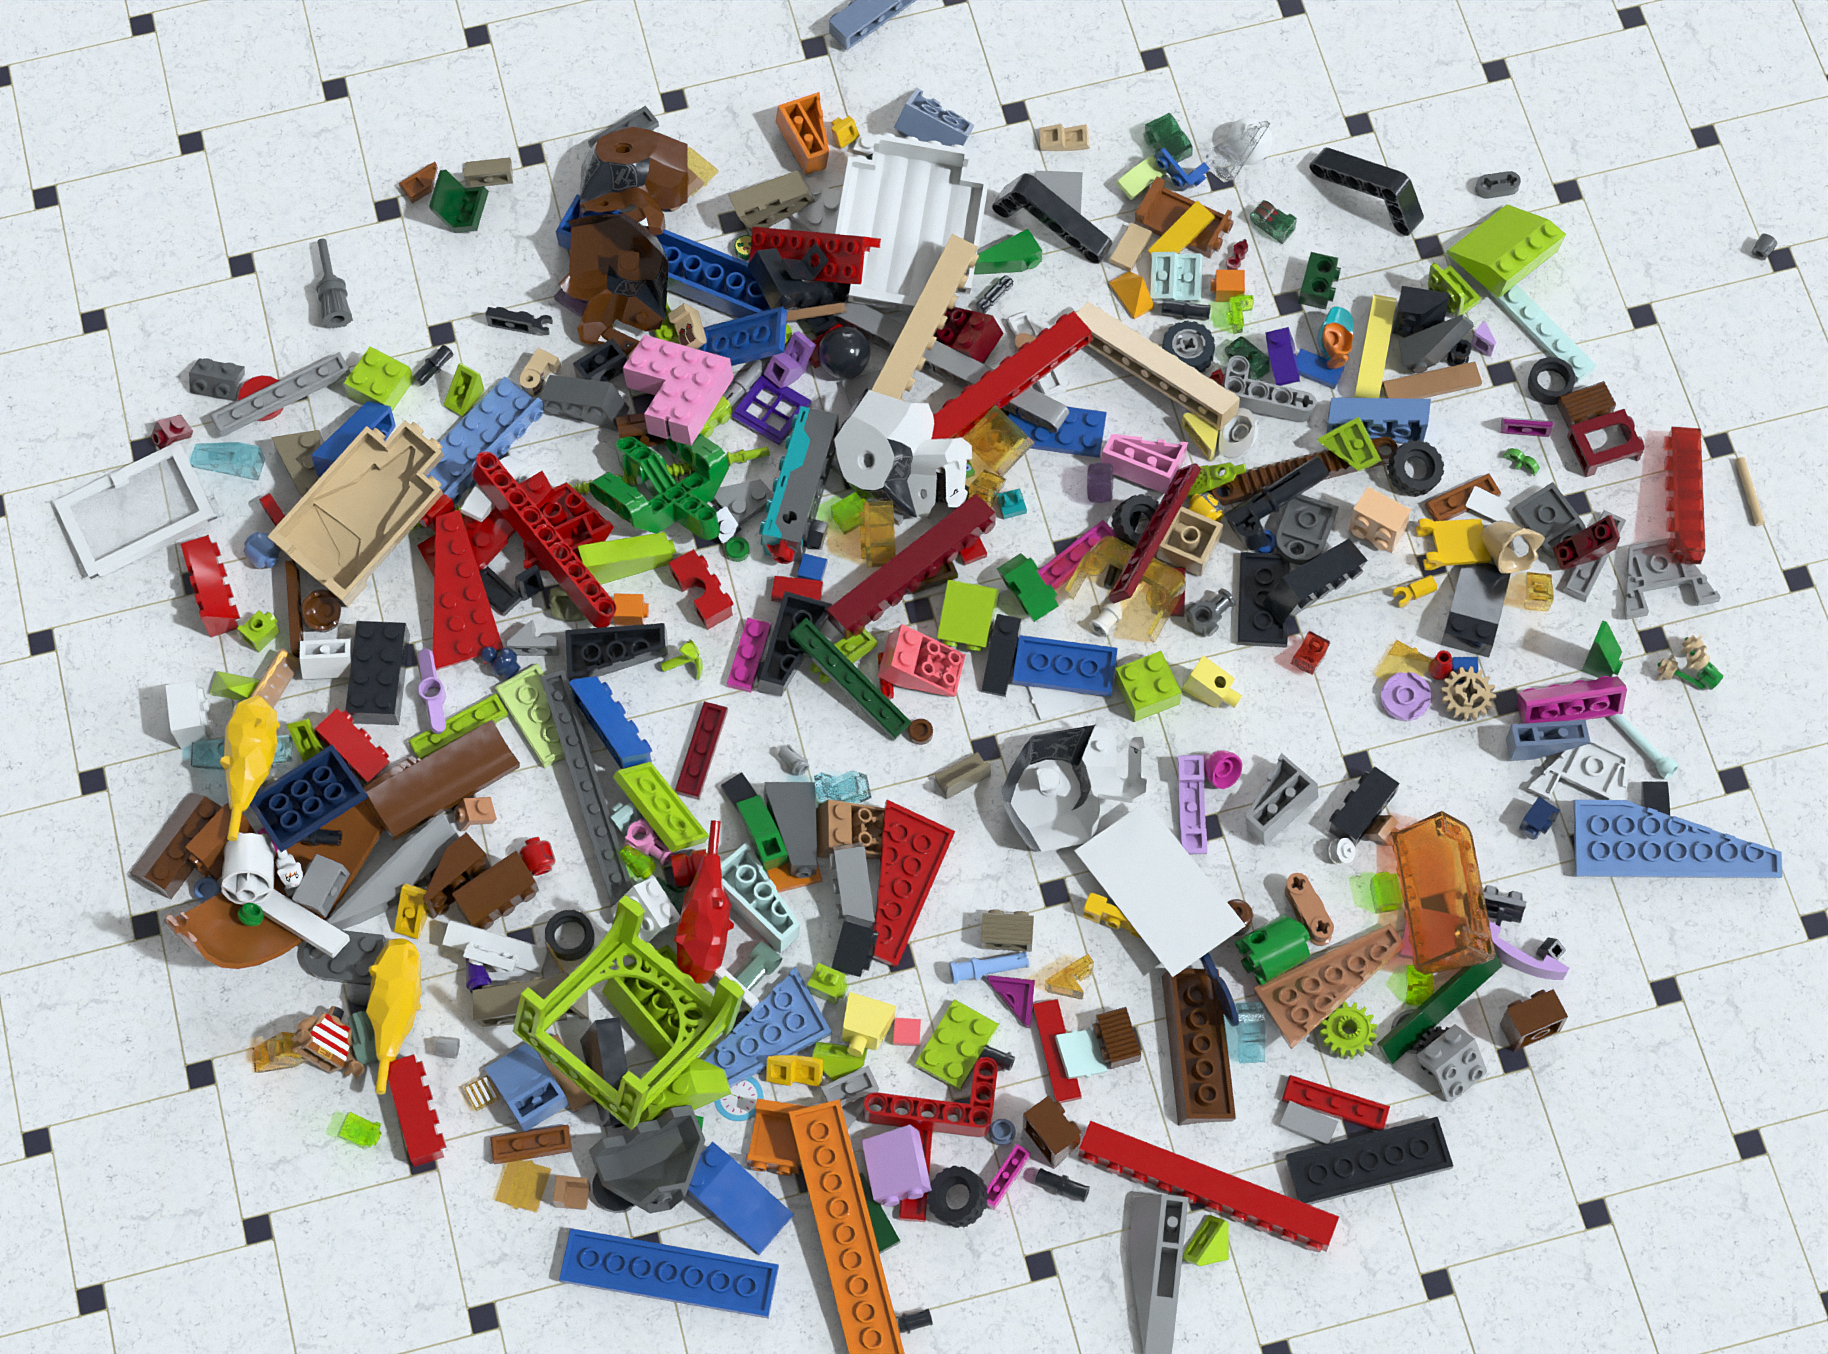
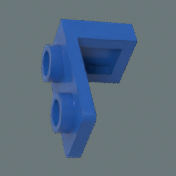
(1178, 176)

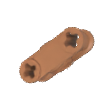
(1309, 909)

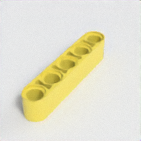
(1375, 347)

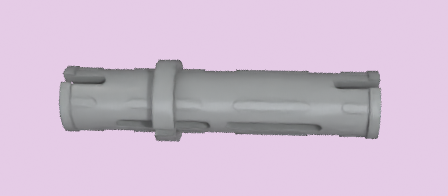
(742, 385)

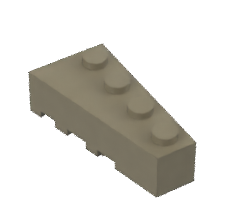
(499, 1004)

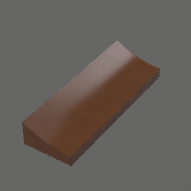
(441, 780)
(1198, 1048)

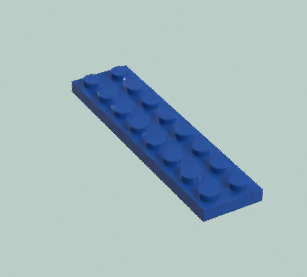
(669, 1273)

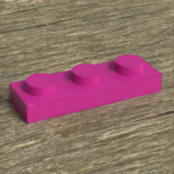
(749, 655)

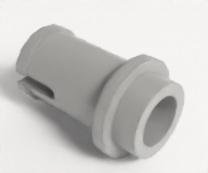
(794, 760)

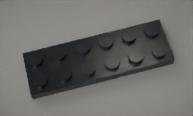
(1369, 1161)

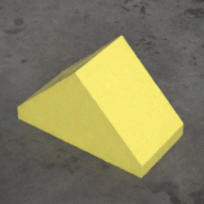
(1201, 433)

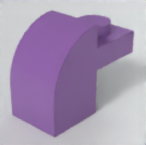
(793, 363)

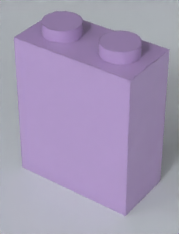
(896, 1166)

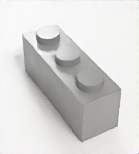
(852, 881)

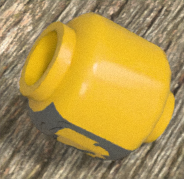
(1207, 506)

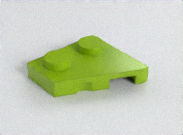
(1352, 444)

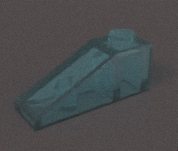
(229, 458)

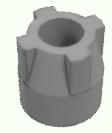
(447, 1047)

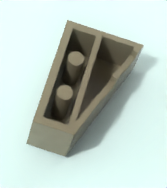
(772, 200)
(296, 455)

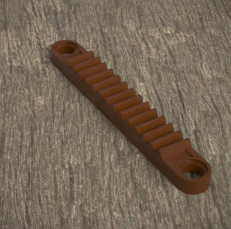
(1250, 482)

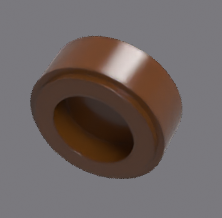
(920, 731)

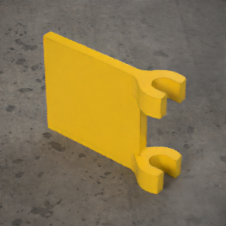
(1455, 542)

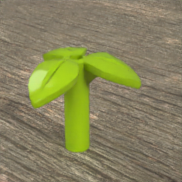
(690, 653)

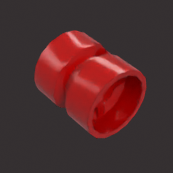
(686, 866)

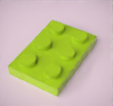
(956, 1045)

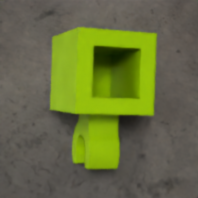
(828, 984)

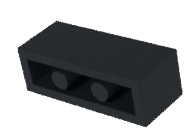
(1363, 805)

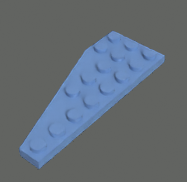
(1639, 841)

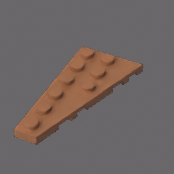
(1315, 989)

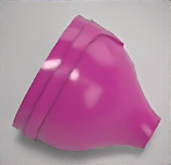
(1222, 768)

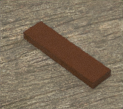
(294, 607)

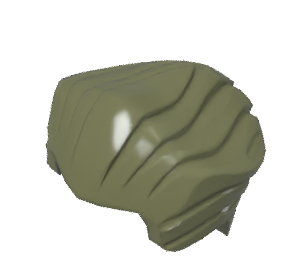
(563, 607)

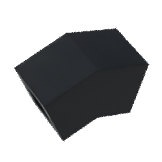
(817, 534)
(1550, 945)

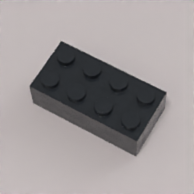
(377, 672)

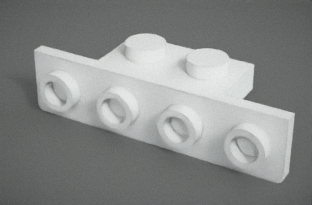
(494, 949)

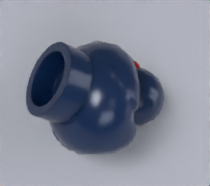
(501, 665)

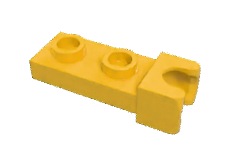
(1098, 909)

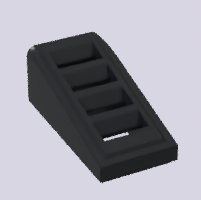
(529, 583)

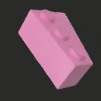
(1144, 461)

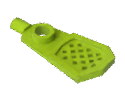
(1210, 479)

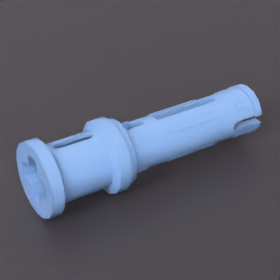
(976, 968)

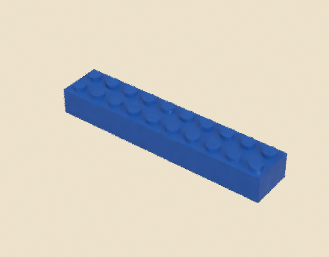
(694, 270)

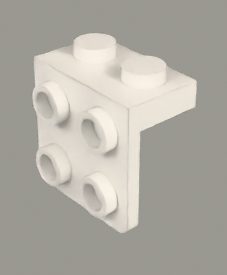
(658, 908)

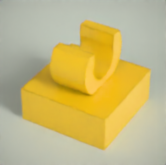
(844, 131)

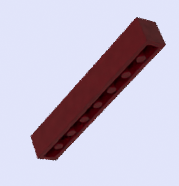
(912, 566)

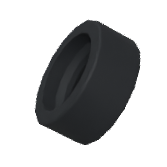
(1550, 364)
(562, 918)

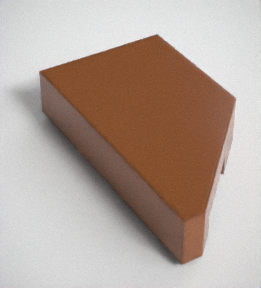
(420, 183)

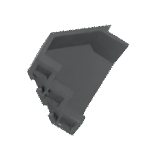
(652, 1160)

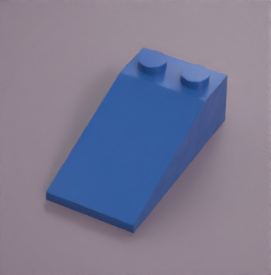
(737, 1199)

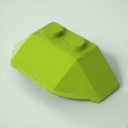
(695, 1086)

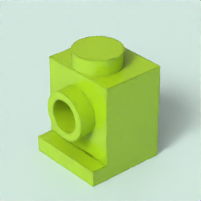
(262, 636)

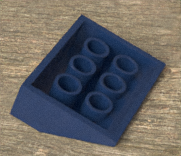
(307, 798)

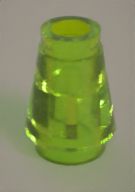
(637, 861)

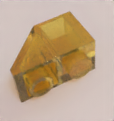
(276, 1054)

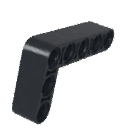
(1374, 180)
(1055, 214)

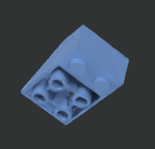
(527, 1086)

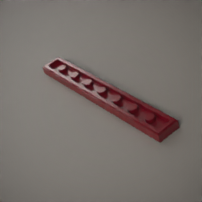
(1154, 533)

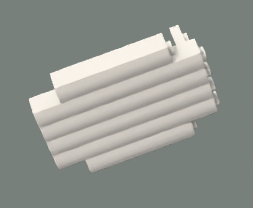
(913, 201)

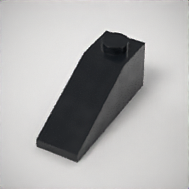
(1001, 655)

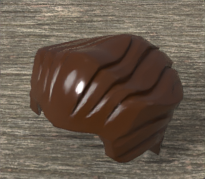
(321, 610)

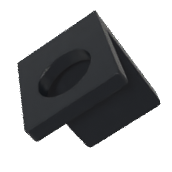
(802, 268)

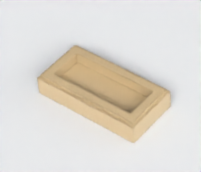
(1130, 247)

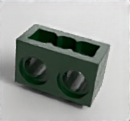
(1318, 280)

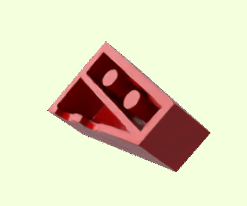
(353, 745)

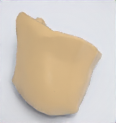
(1499, 544)

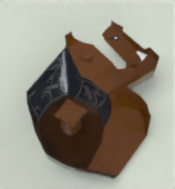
(637, 170)
(620, 274)

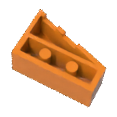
(805, 132)

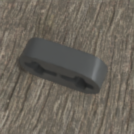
(1498, 184)

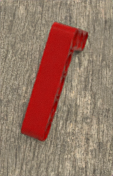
(940, 1109)

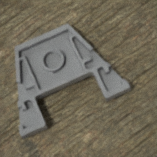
(1651, 569)

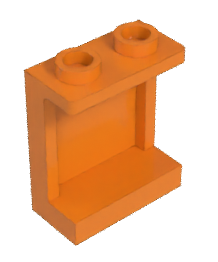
(773, 1139)

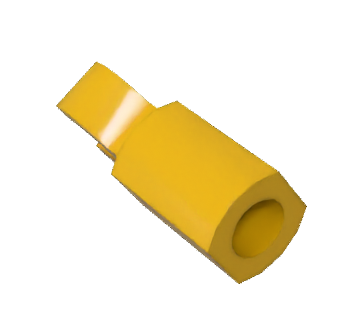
(1415, 590)

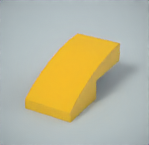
(792, 1068)

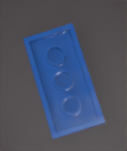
(748, 336)
(1078, 435)
(1065, 665)

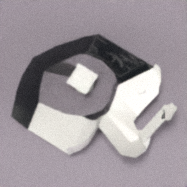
(891, 456)
(1059, 781)

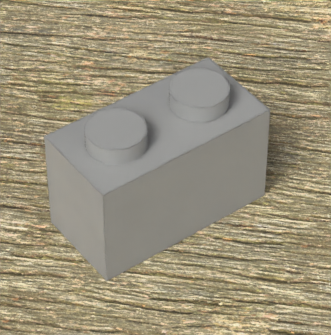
(320, 885)

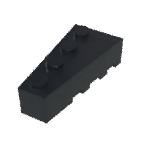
(611, 649)

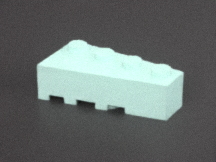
(757, 899)

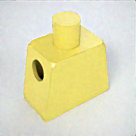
(1211, 684)
(866, 1023)

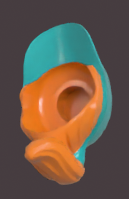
(1336, 336)

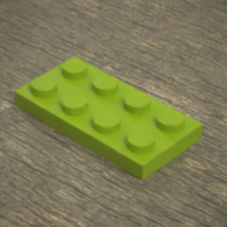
(661, 806)

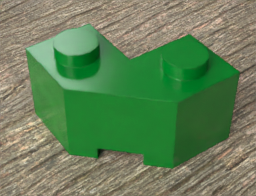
(1027, 585)

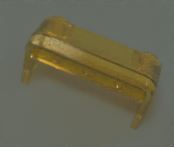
(1165, 582)

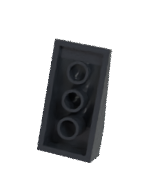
(1476, 609)

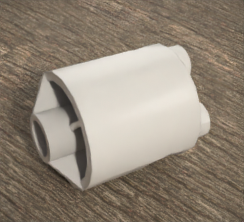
(248, 869)

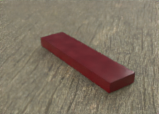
(701, 750)

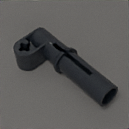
(1270, 500)

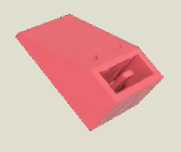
(921, 662)

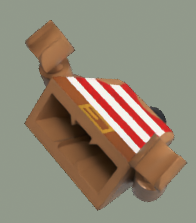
(327, 1042)

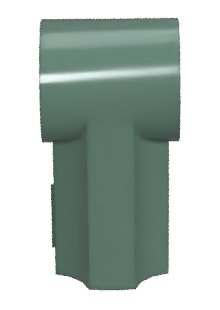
(761, 961)
(363, 1037)

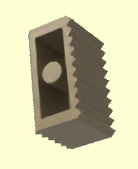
(1007, 931)

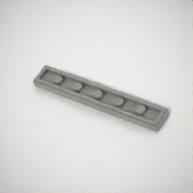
(280, 394)

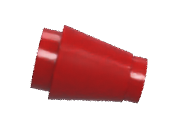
(1441, 665)

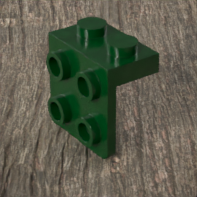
(456, 205)

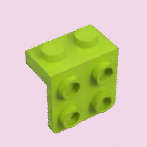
(1461, 296)

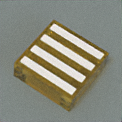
(481, 1093)

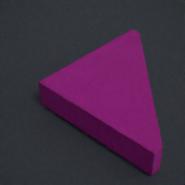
(1016, 994)

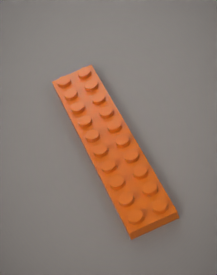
(845, 1230)

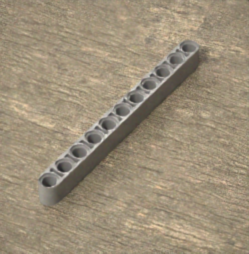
(951, 365)

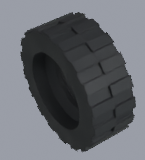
(1402, 480)
(1122, 514)
(977, 1196)

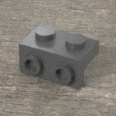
(215, 378)

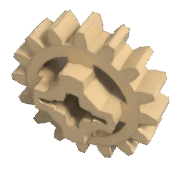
(1477, 694)

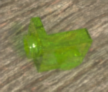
(1236, 306)
(1418, 986)
(359, 1131)

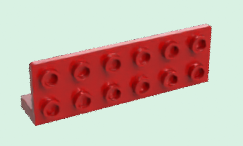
(843, 251)

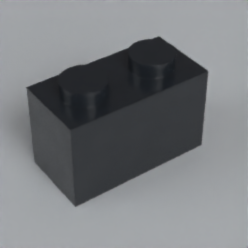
(855, 945)

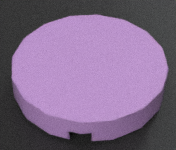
(1405, 696)

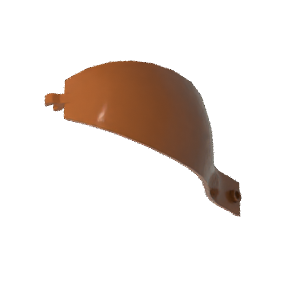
(222, 939)

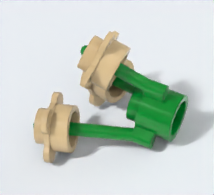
(1696, 659)

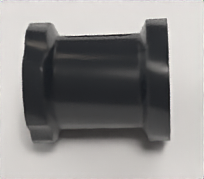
(1460, 353)

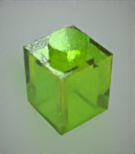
(847, 511)
(1386, 892)

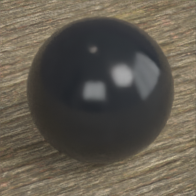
(844, 352)

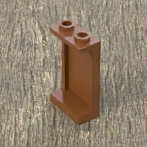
(1164, 207)

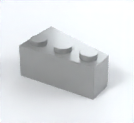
(1280, 801)

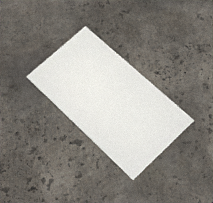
(1159, 888)

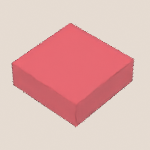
(907, 1032)

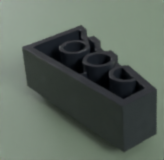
(1314, 580)
(783, 654)

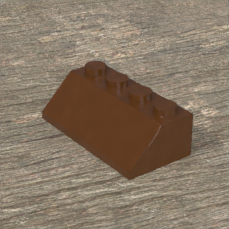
(166, 861)

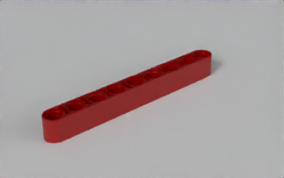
(520, 509)

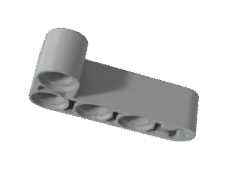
(1302, 401)

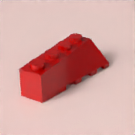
(209, 586)

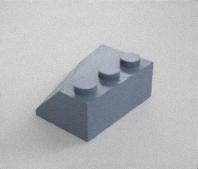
(929, 122)

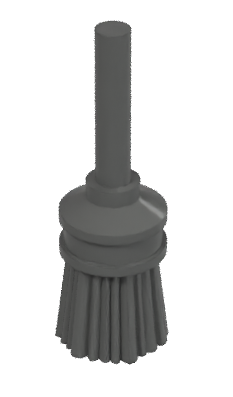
(332, 293)

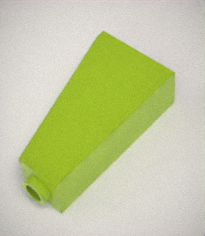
(626, 556)

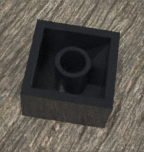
(1419, 310)

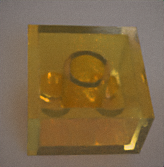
(998, 441)
(877, 533)

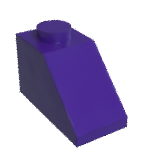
(1282, 356)

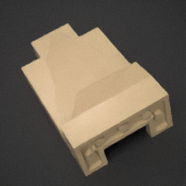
(361, 508)

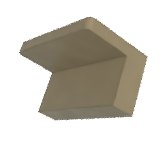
(488, 172)
(963, 775)

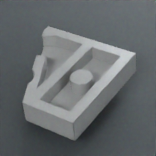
(744, 499)
(852, 1092)

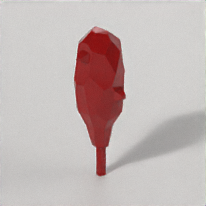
(704, 917)

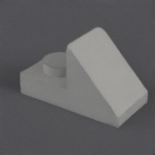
(526, 644)

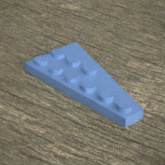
(777, 1026)

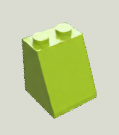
(968, 614)

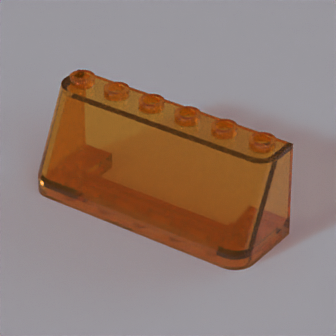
(1442, 894)

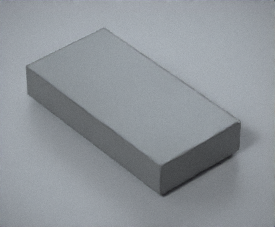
(1308, 1123)

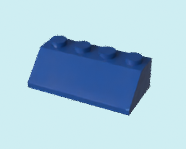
(609, 722)

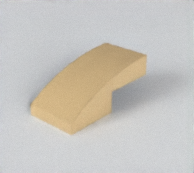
(1064, 139)

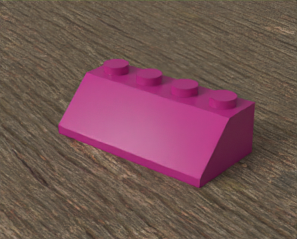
(1573, 701)

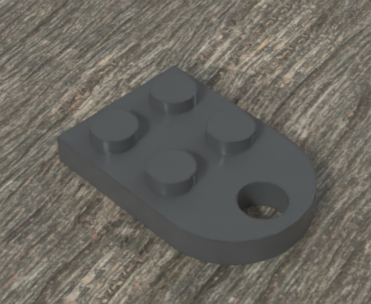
(1549, 515)
(1305, 526)
(351, 963)

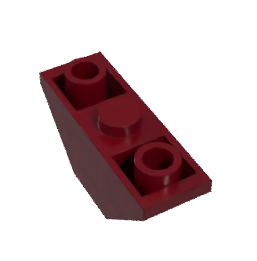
(1588, 544)

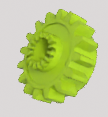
(1344, 1043)

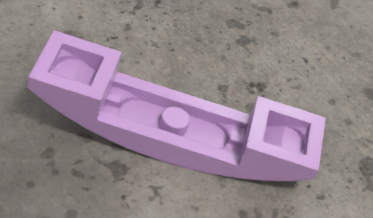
(1192, 804)
(1548, 969)

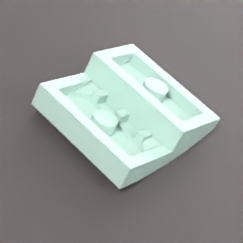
(1176, 276)

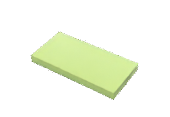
(530, 709)

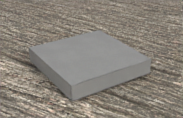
(1065, 185)

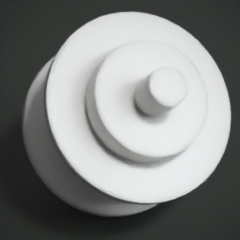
(1341, 851)

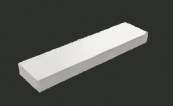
(1052, 383)
(304, 924)

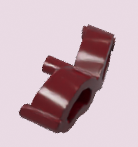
(1240, 250)

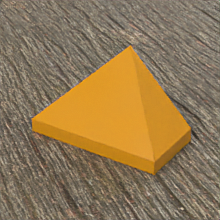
(1132, 293)

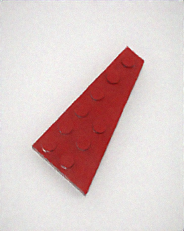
(492, 534)

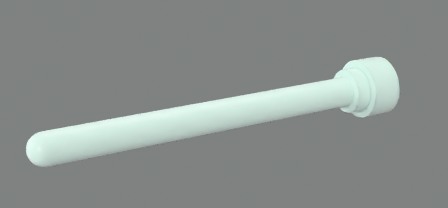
(1665, 766)

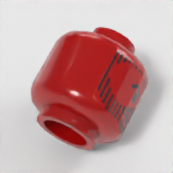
(537, 856)

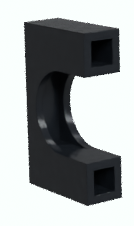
(789, 293)

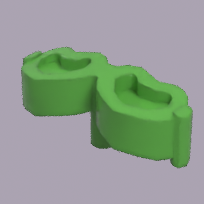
(1519, 457)

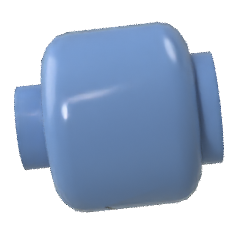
(261, 550)

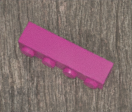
(1006, 1175)

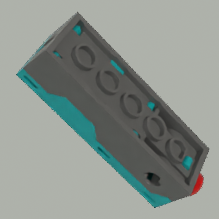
(799, 485)

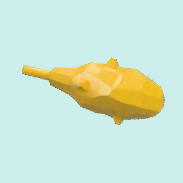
(248, 754)
(393, 1001)

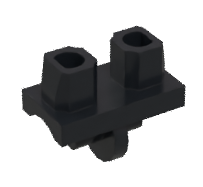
(1504, 908)

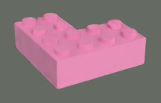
(684, 385)

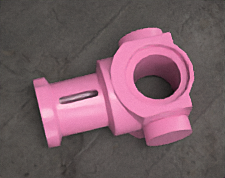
(650, 843)

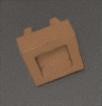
(1382, 828)

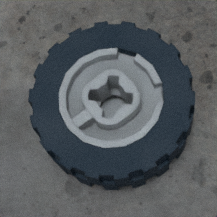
(1191, 344)

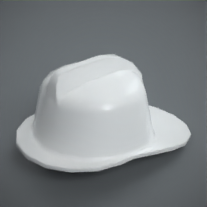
(1238, 434)

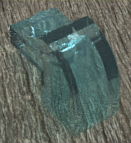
(848, 787)
(1251, 1032)

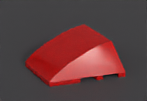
(573, 520)

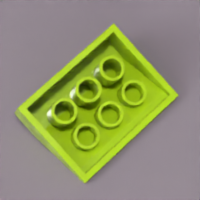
(1507, 248)
(648, 1008)

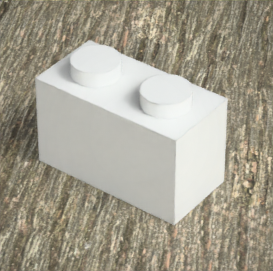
(325, 658)

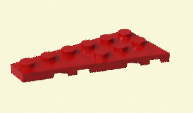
(461, 607)
(908, 866)

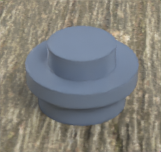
(1002, 1131)

